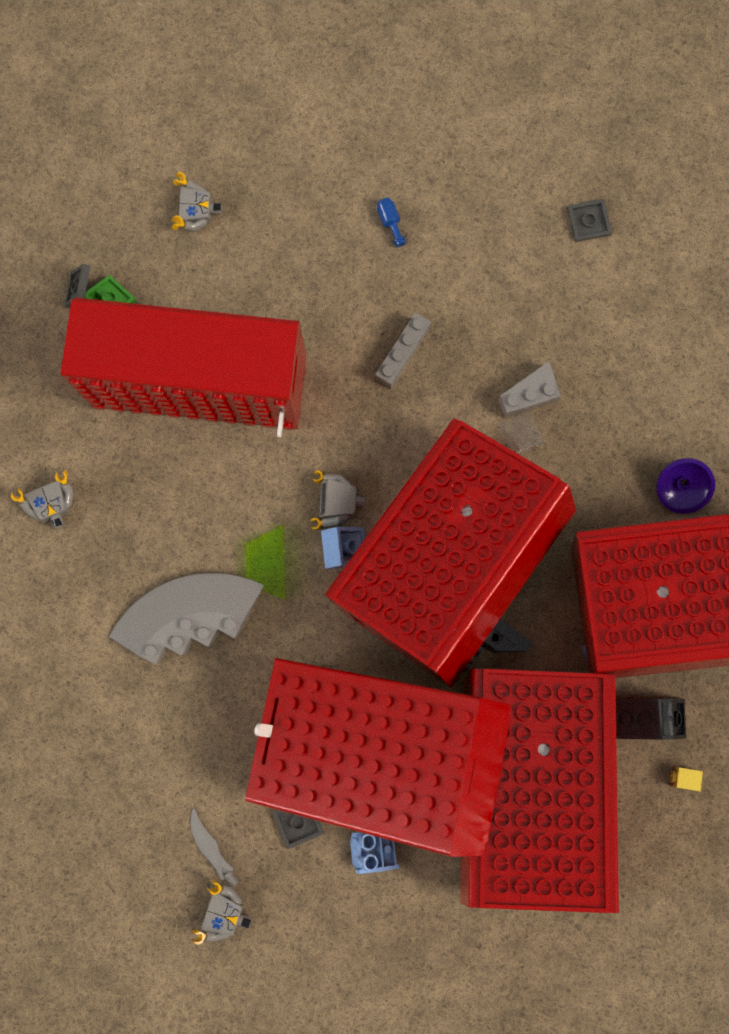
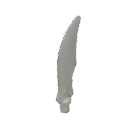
(210, 849)

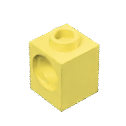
(686, 778)

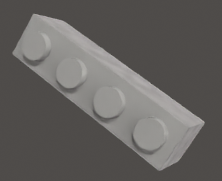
(402, 351)

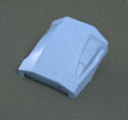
(372, 855)

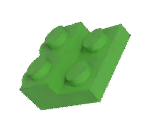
(109, 290)

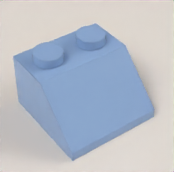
(340, 545)

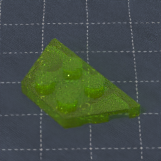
(267, 561)

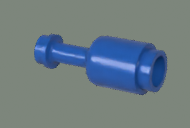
(390, 218)

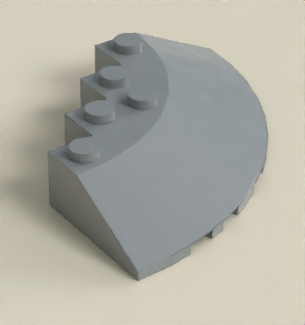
(186, 611)

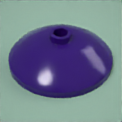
(693, 493)

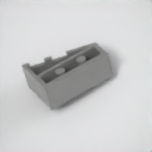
(531, 392)

